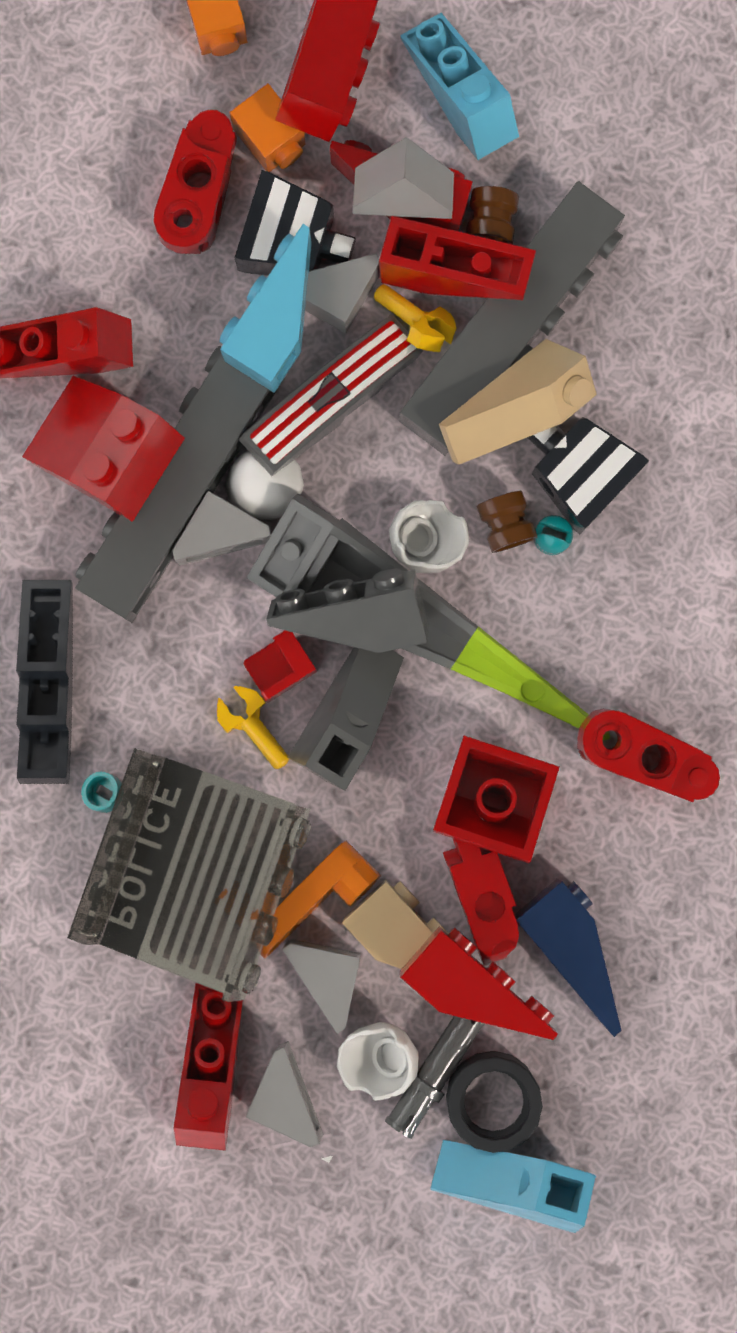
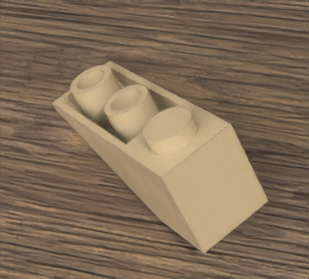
(389, 924)

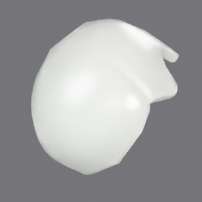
(257, 492)
(428, 536)
(378, 1060)

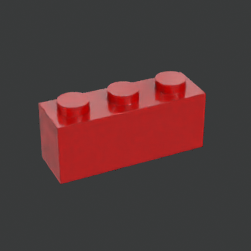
(328, 66)

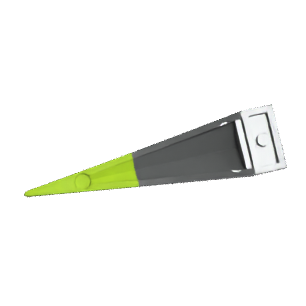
(317, 548)

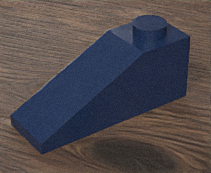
(570, 940)

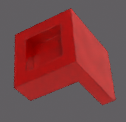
(279, 666)

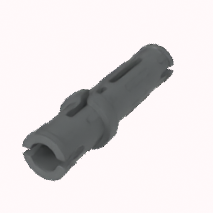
(433, 1075)

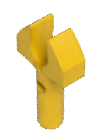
(427, 328)
(253, 726)

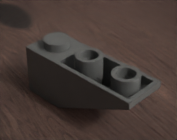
(363, 614)
(348, 717)

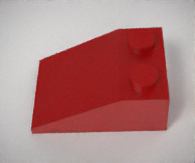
(104, 446)

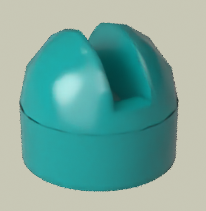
(550, 543)
(96, 801)

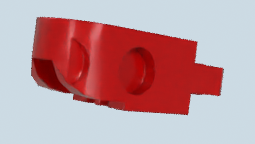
(206, 148)
(681, 769)
(484, 899)

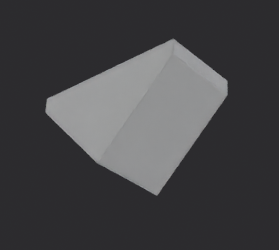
(403, 184)
(340, 290)
(218, 530)
(327, 975)
(284, 1101)

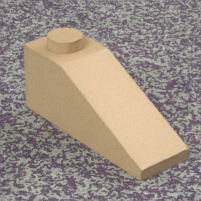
(520, 402)

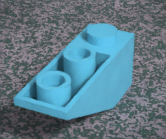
(463, 86)
(271, 329)
(515, 1185)

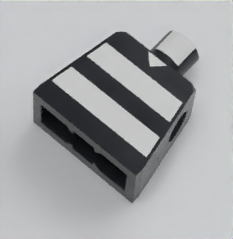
(280, 210)
(584, 469)

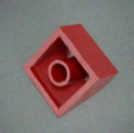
(496, 799)

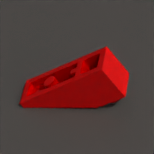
(452, 262)

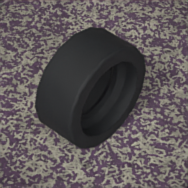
(502, 1139)

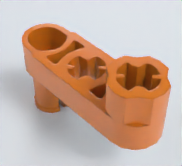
(341, 871)

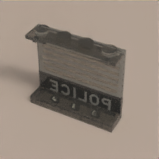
(191, 873)

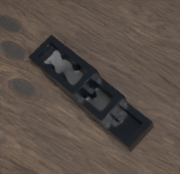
(45, 681)

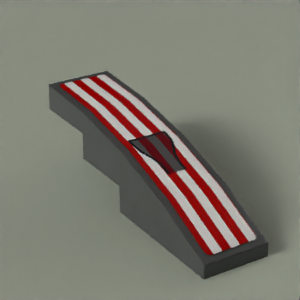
(330, 395)

